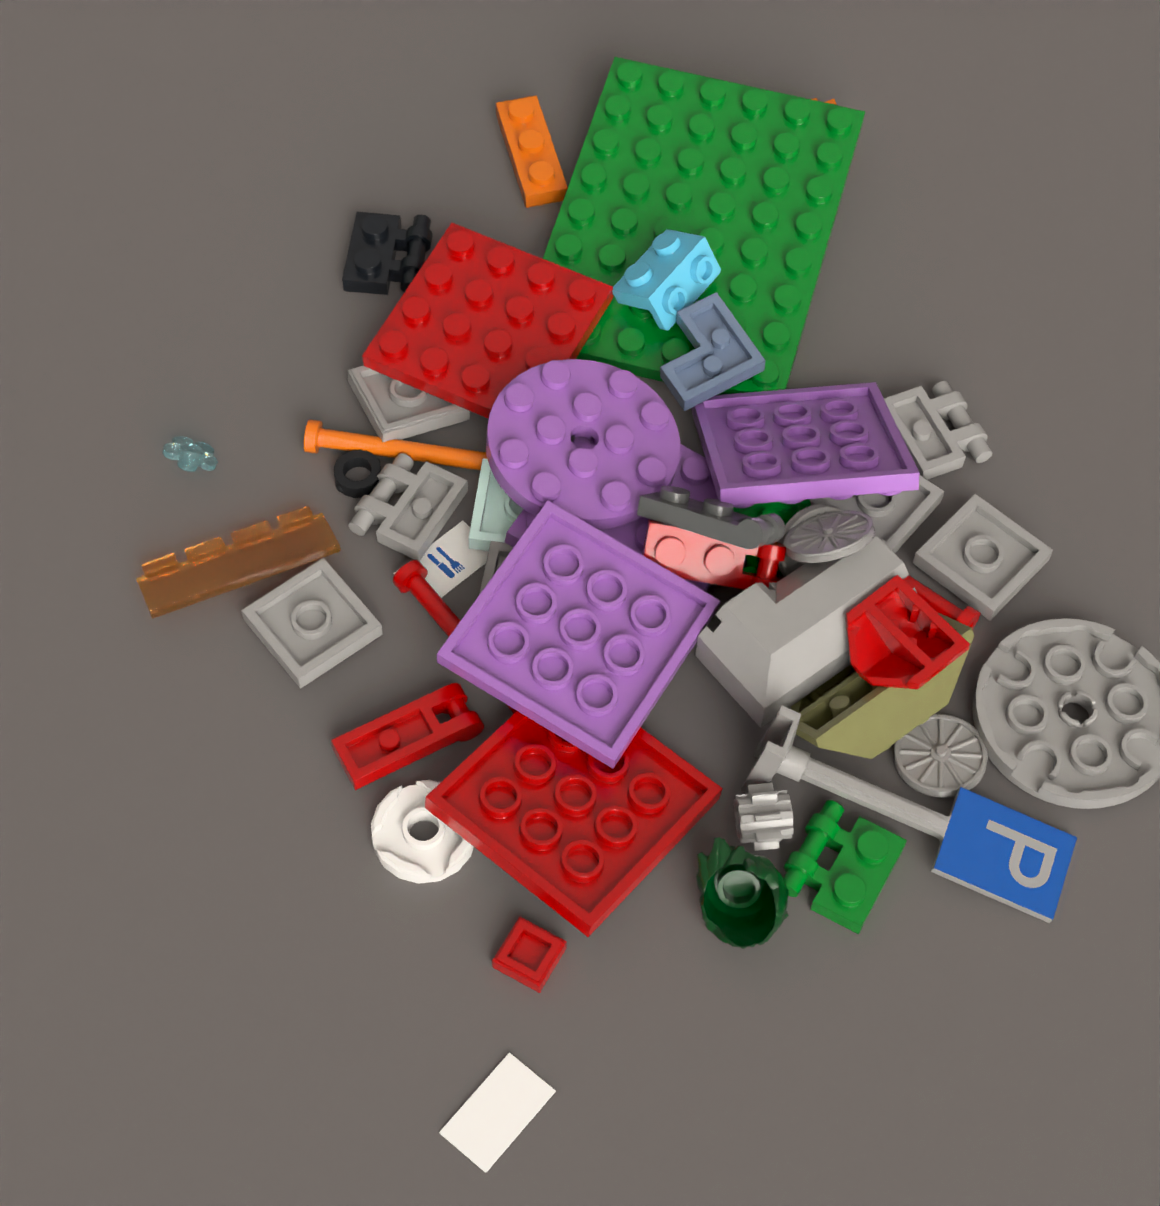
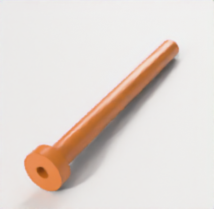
(318, 437)

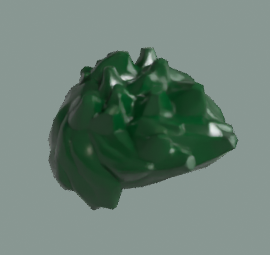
(740, 895)

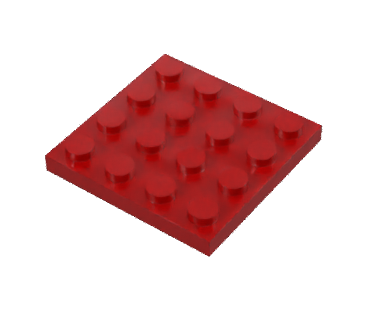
(483, 319)
(569, 821)

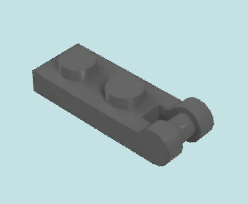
(710, 518)

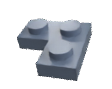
(720, 356)

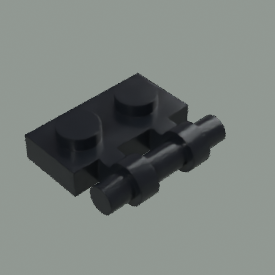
(373, 251)

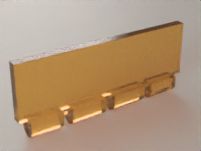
(253, 556)

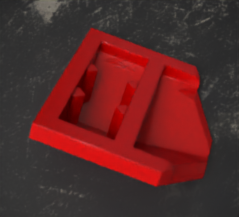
(900, 638)

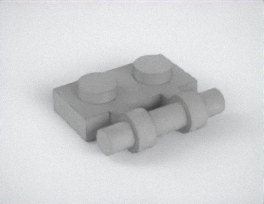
(927, 436)
(419, 513)

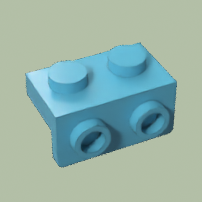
(668, 276)

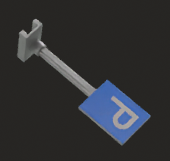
(980, 840)

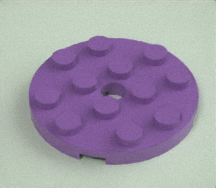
(561, 399)

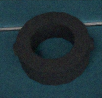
(354, 459)

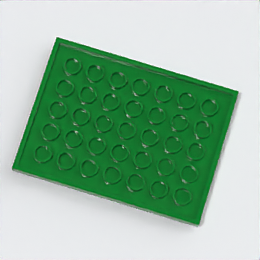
(713, 162)

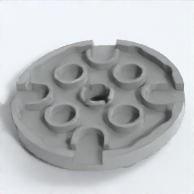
(1045, 750)

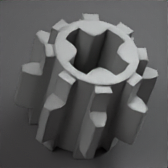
(763, 816)

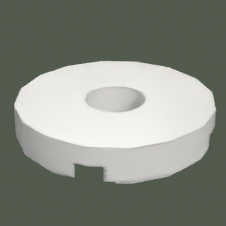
(409, 857)

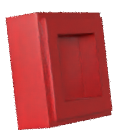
(529, 954)

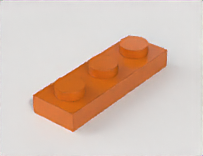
(531, 151)

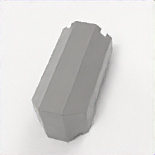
(794, 635)

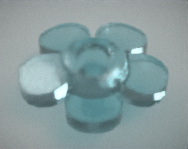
(190, 454)

